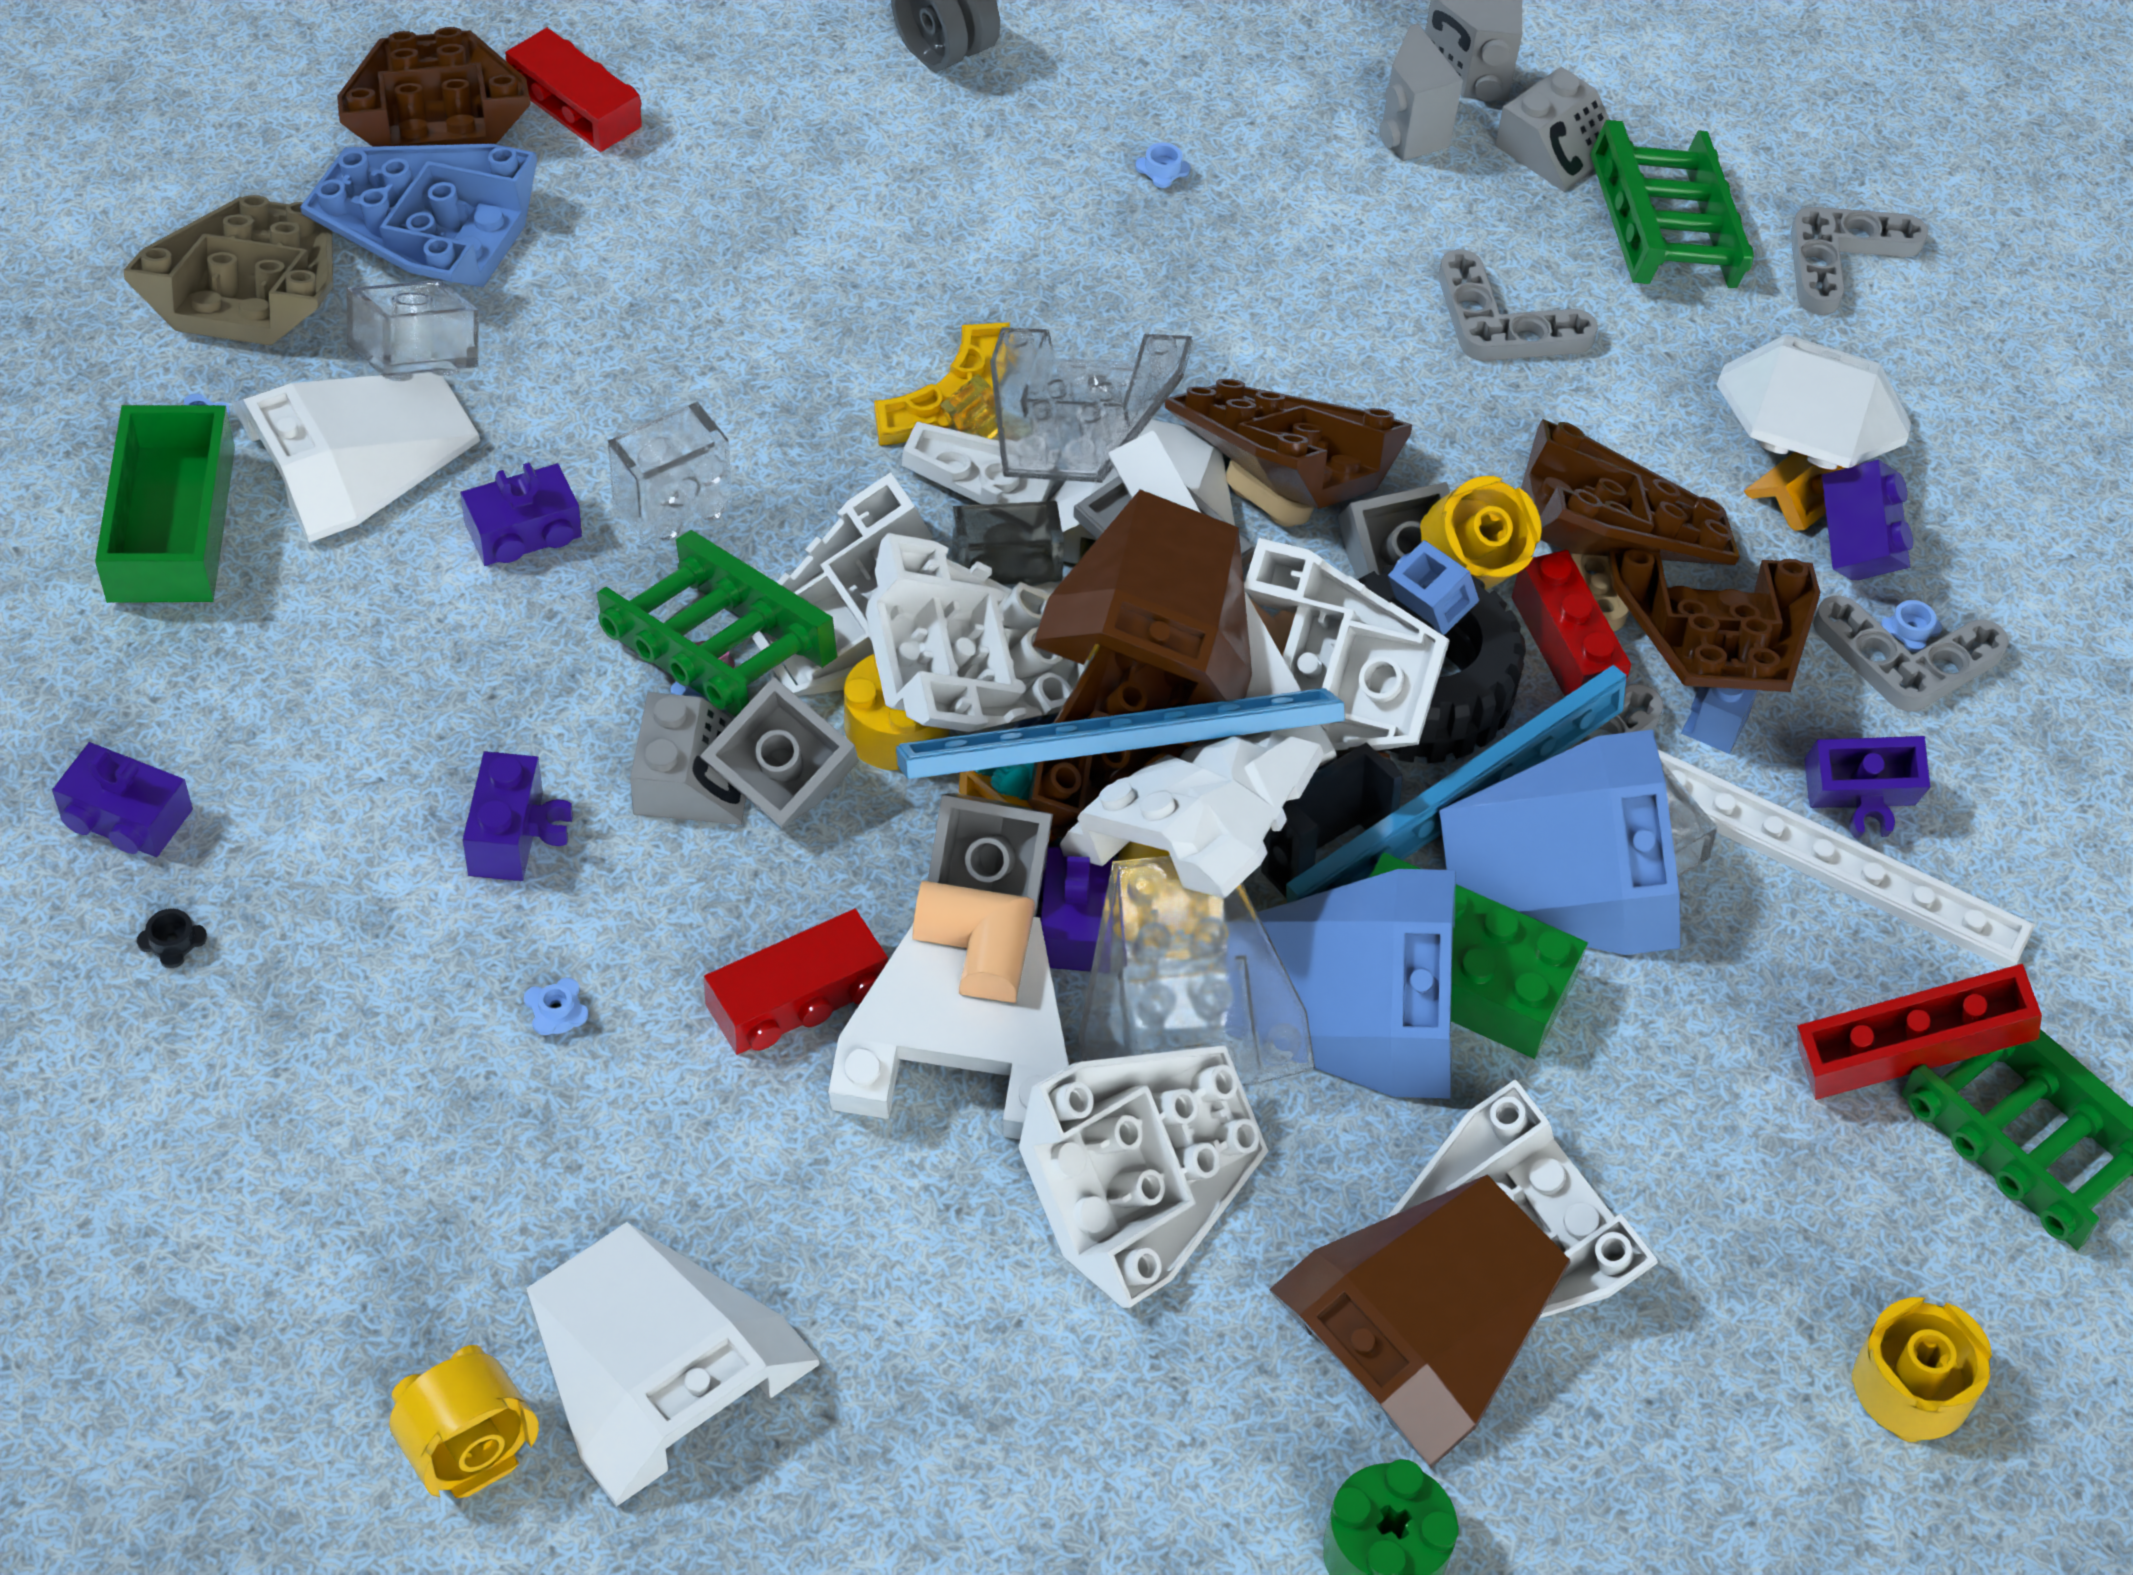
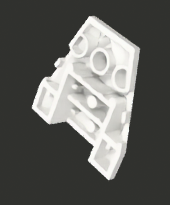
(958, 643)
(1201, 807)

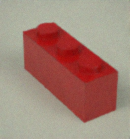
(576, 89)
(1566, 621)
(794, 982)

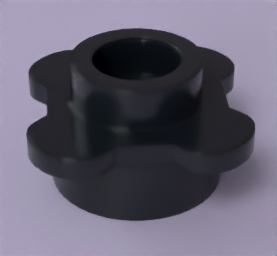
(169, 923)

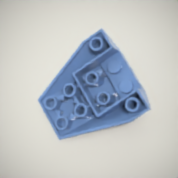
(429, 206)
(1577, 844)
(1376, 978)

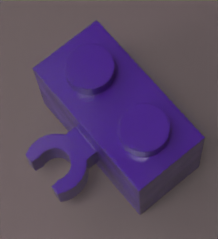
(521, 514)
(1867, 520)
(1868, 777)
(122, 800)
(507, 816)
(1072, 908)

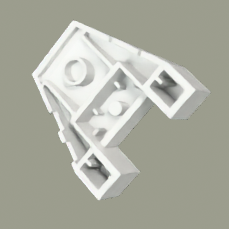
(842, 579)
(1352, 645)
(922, 1018)

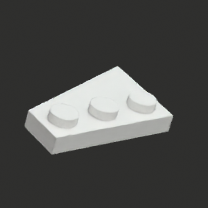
(968, 466)

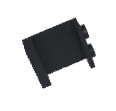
(1338, 797)

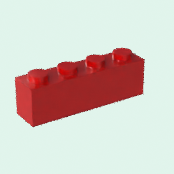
(1919, 1029)

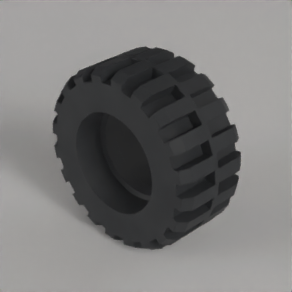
(1481, 696)

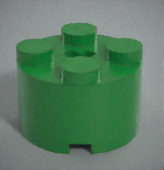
(1403, 1506)

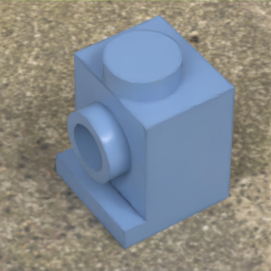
(1433, 586)
(1719, 716)

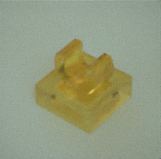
(972, 409)

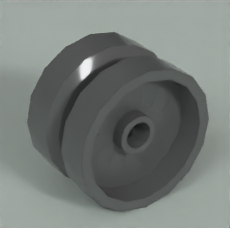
(946, 29)

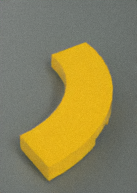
(898, 415)

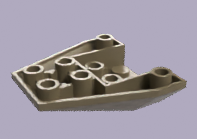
(238, 271)

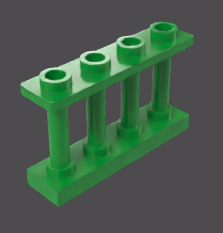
(1639, 222)
(728, 586)
(2047, 1074)

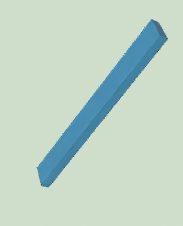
(1118, 733)
(1419, 819)

